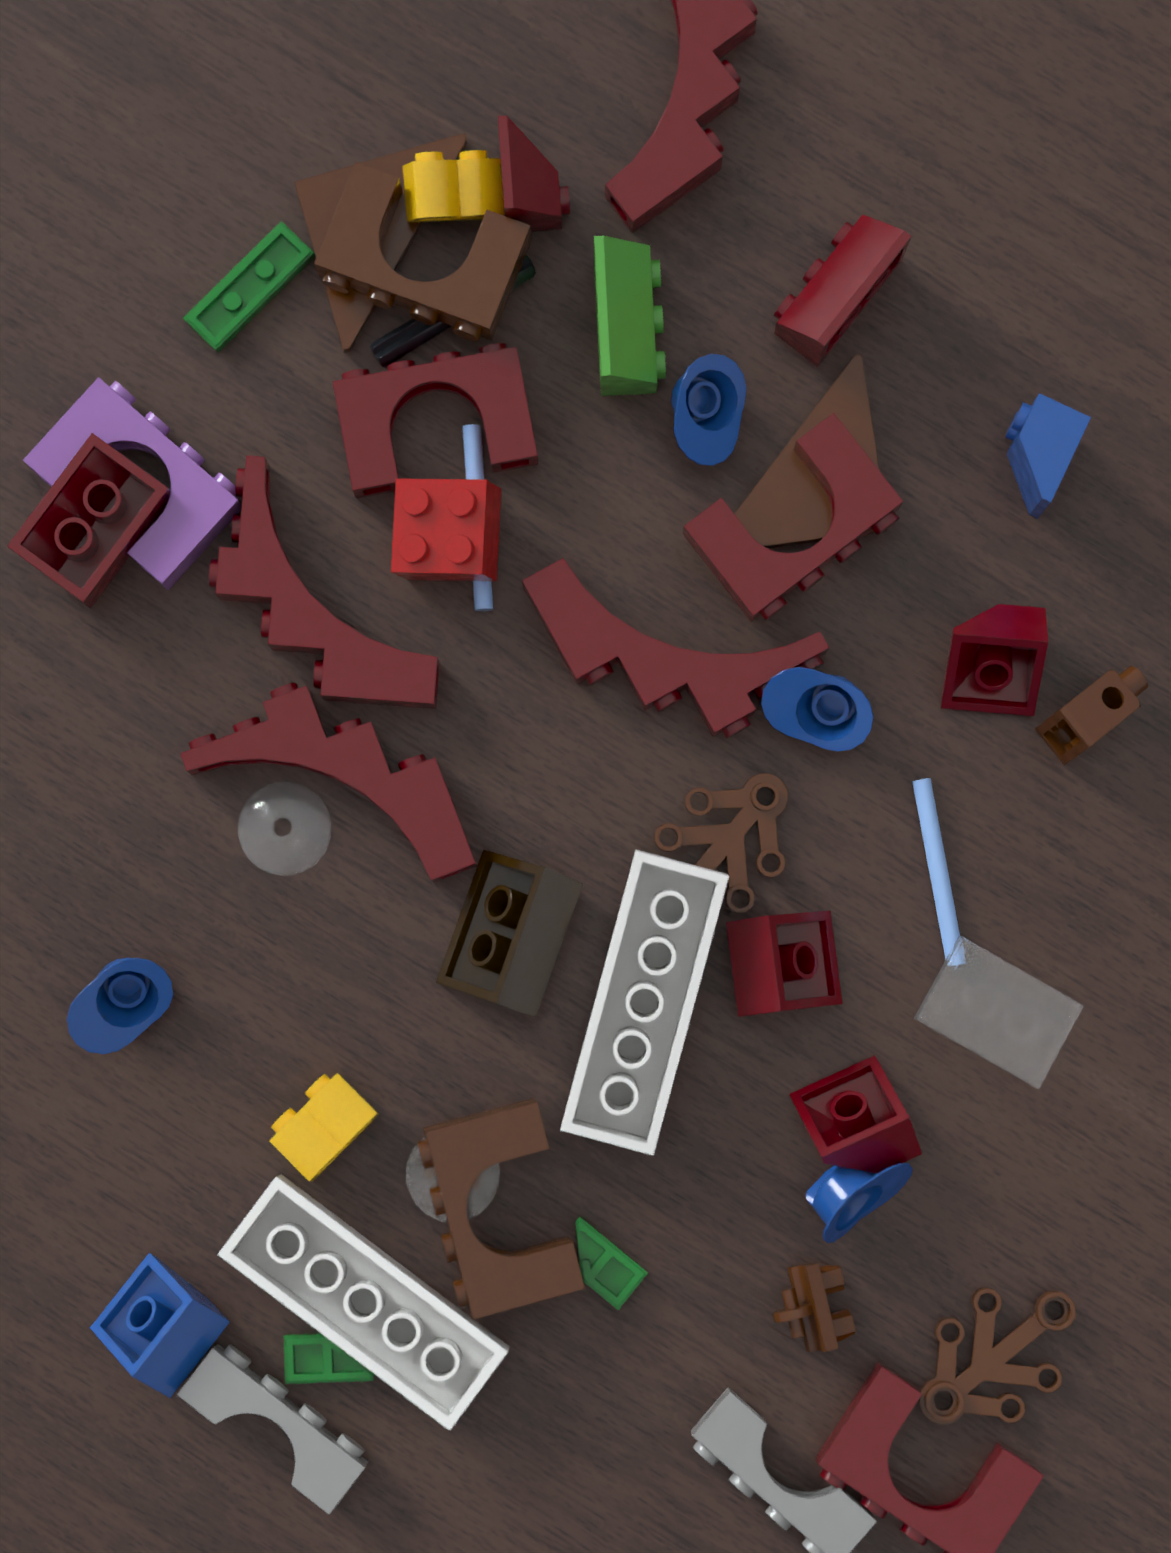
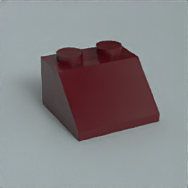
(784, 962)

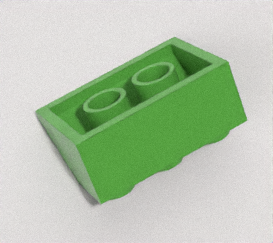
(627, 317)

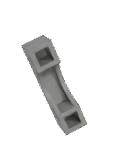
(734, 1435)
(323, 1462)

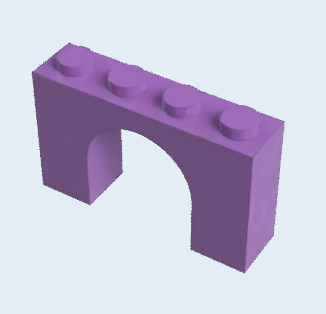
(197, 502)

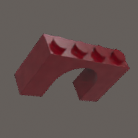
(372, 402)
(762, 577)
(859, 1455)

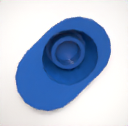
(708, 408)
(817, 708)
(119, 1005)
(848, 1195)

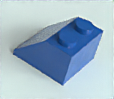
(1042, 448)
(159, 1326)

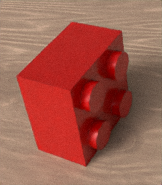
(446, 529)

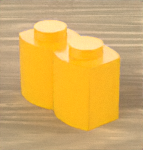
(452, 188)
(323, 1126)

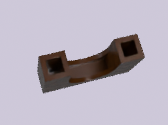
(467, 299)
(493, 1277)

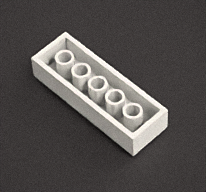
(644, 1002)
(364, 1301)

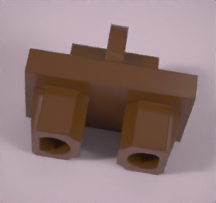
(809, 1309)

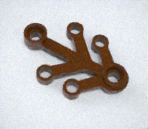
(728, 839)
(989, 1361)

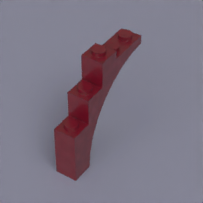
(679, 151)
(259, 572)
(595, 640)
(354, 756)

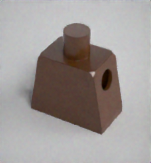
(1093, 713)

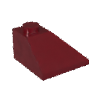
(529, 181)
(997, 661)
(857, 1119)

